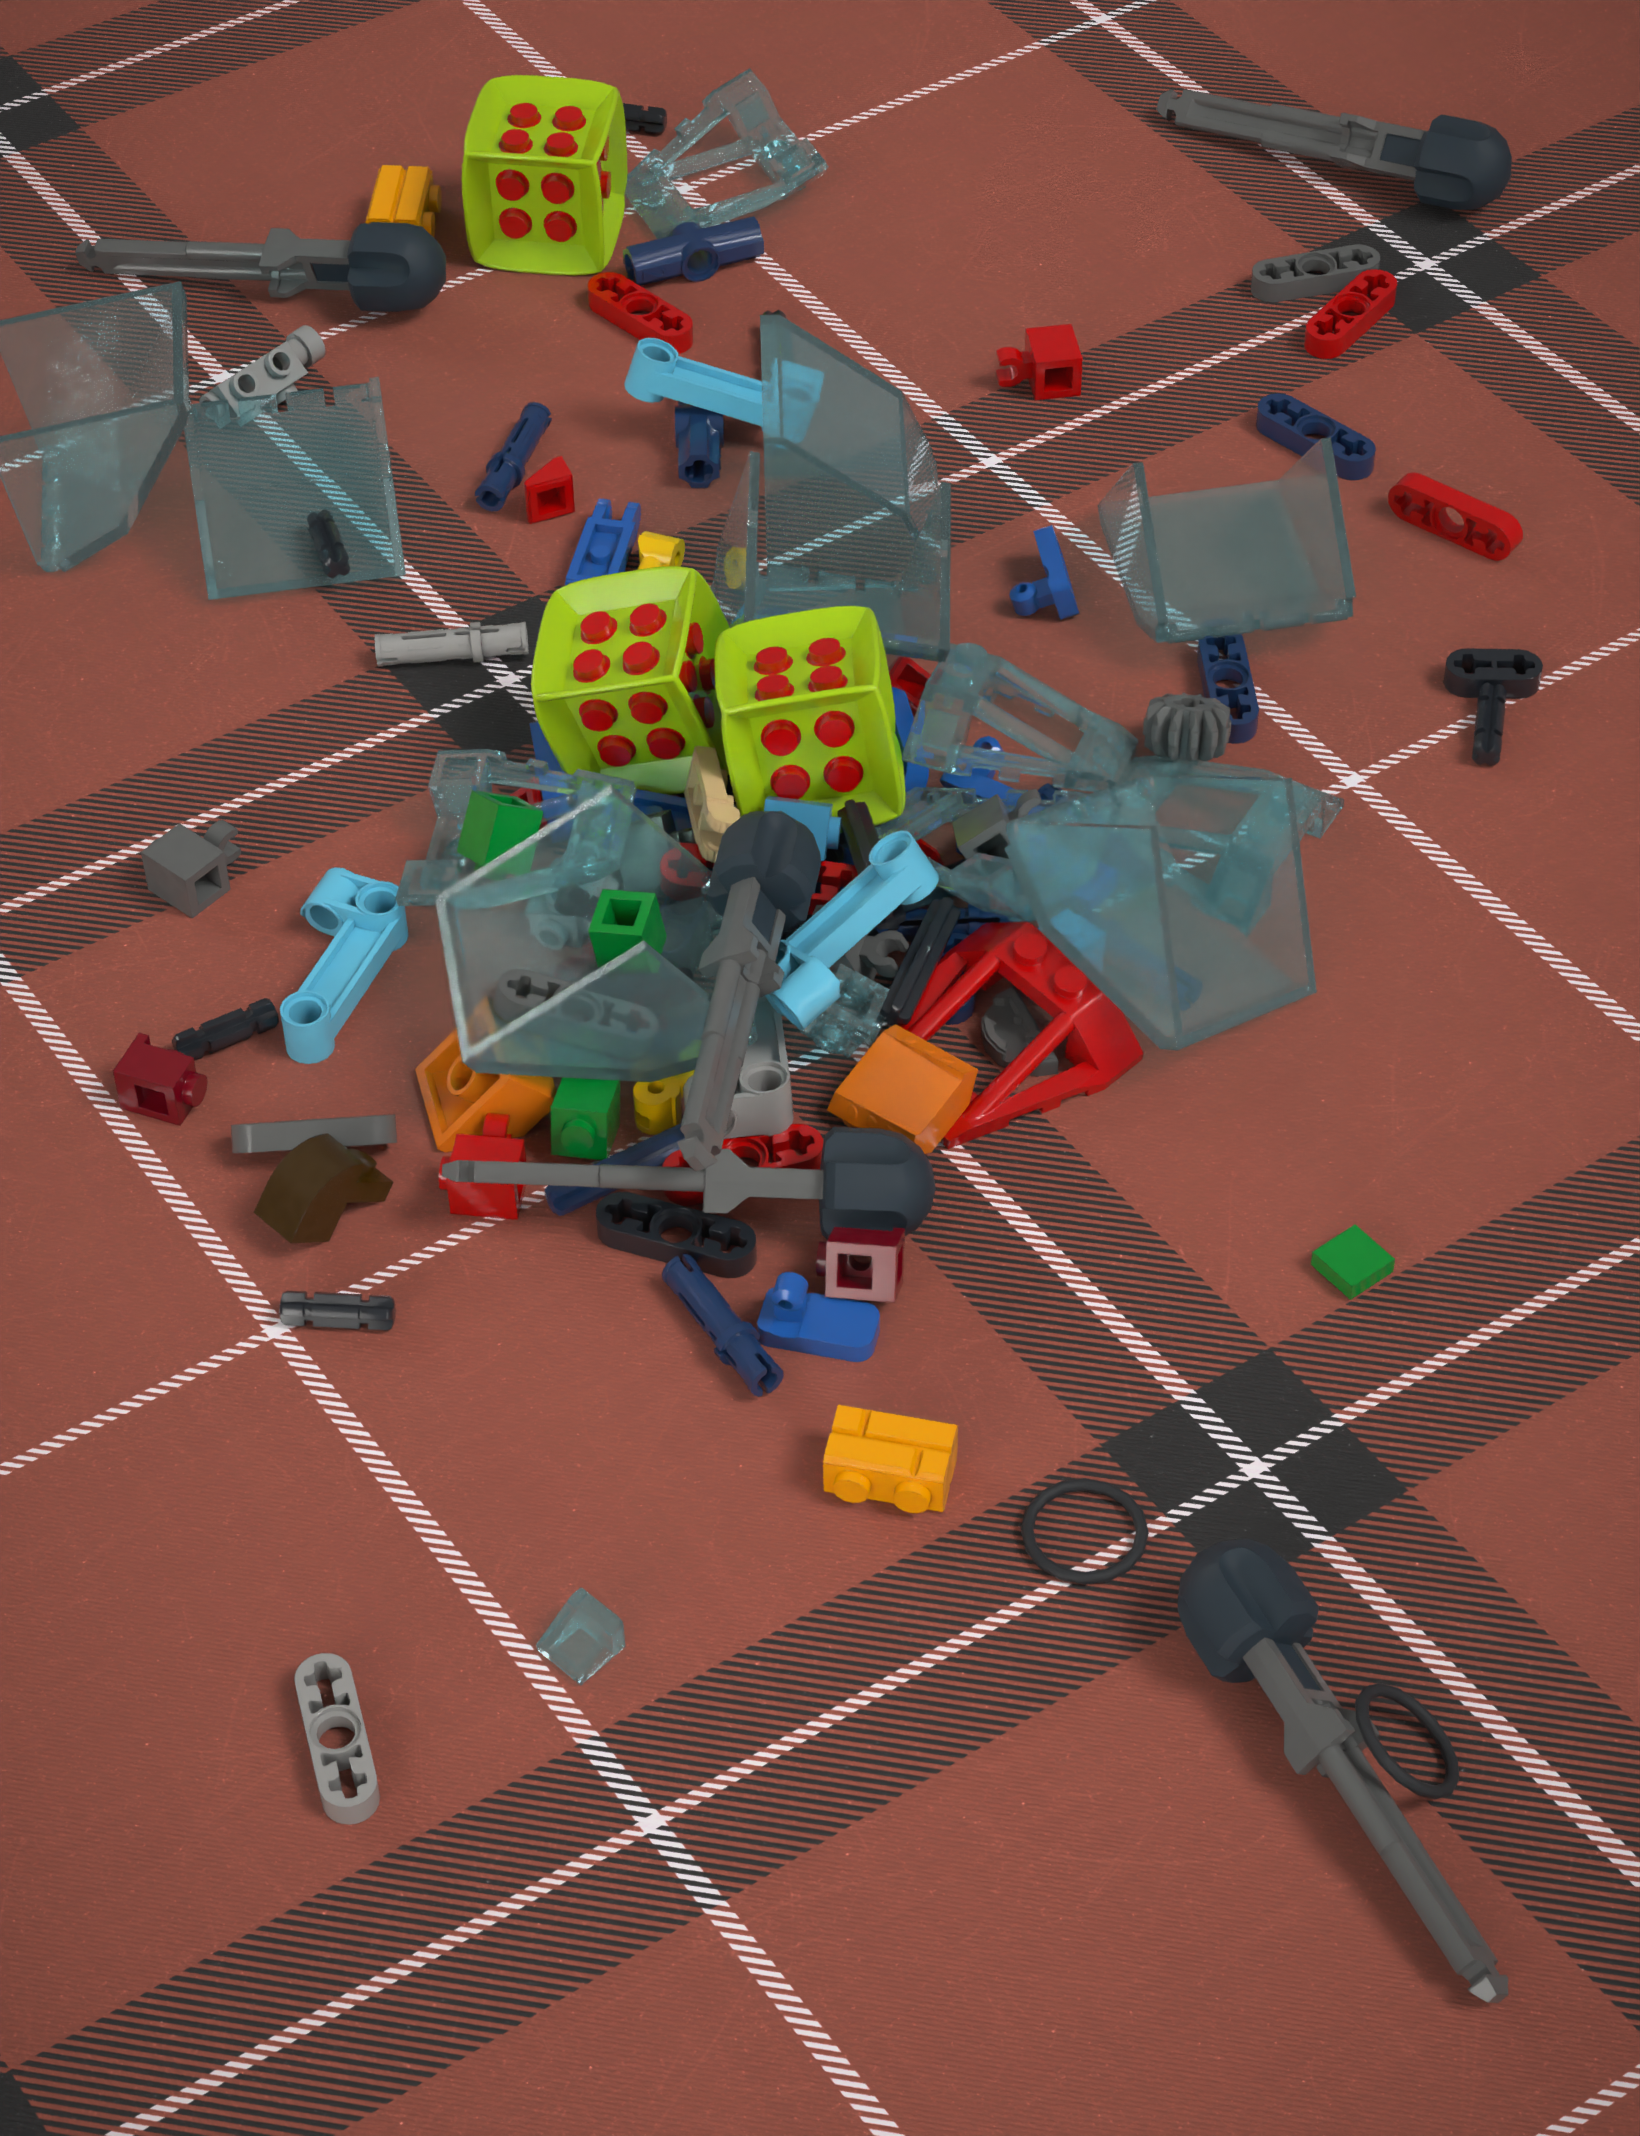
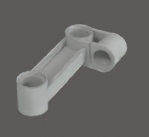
(764, 1084)

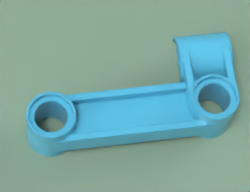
(661, 373)
(895, 877)
(365, 932)

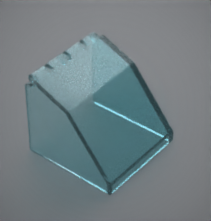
(104, 414)
(840, 461)
(272, 468)
(1232, 553)
(909, 613)
(1175, 898)
(534, 914)

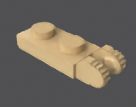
(707, 801)

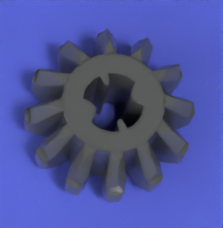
(1187, 727)

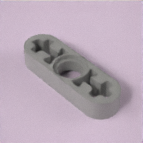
(329, 1761)

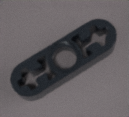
(665, 1215)

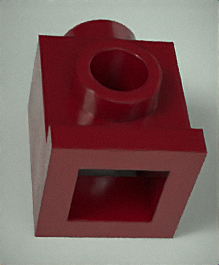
(158, 1082)
(871, 1281)

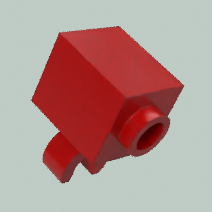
(1049, 363)
(486, 1199)

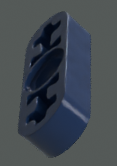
(1289, 420)
(1233, 668)

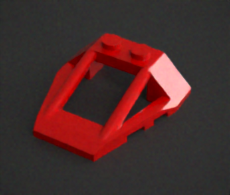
(1097, 1030)

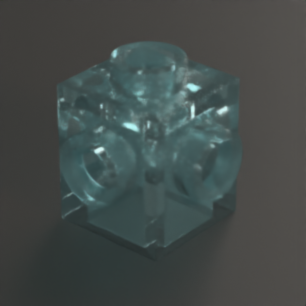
(852, 1017)

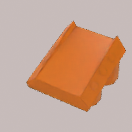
(905, 1089)

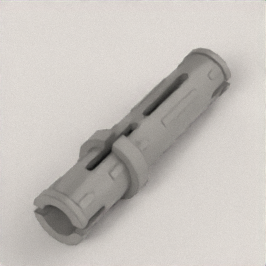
(451, 644)

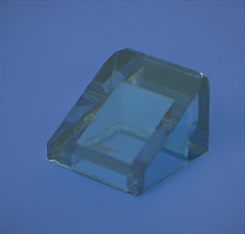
(582, 1637)

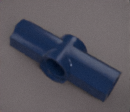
(693, 251)
(699, 444)

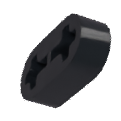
(1494, 667)

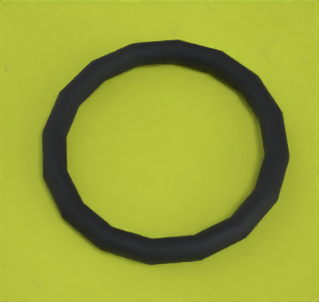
(1079, 1576)
(1386, 1761)

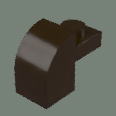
(314, 1187)

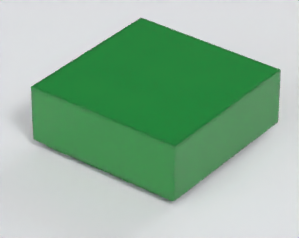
(1352, 1261)

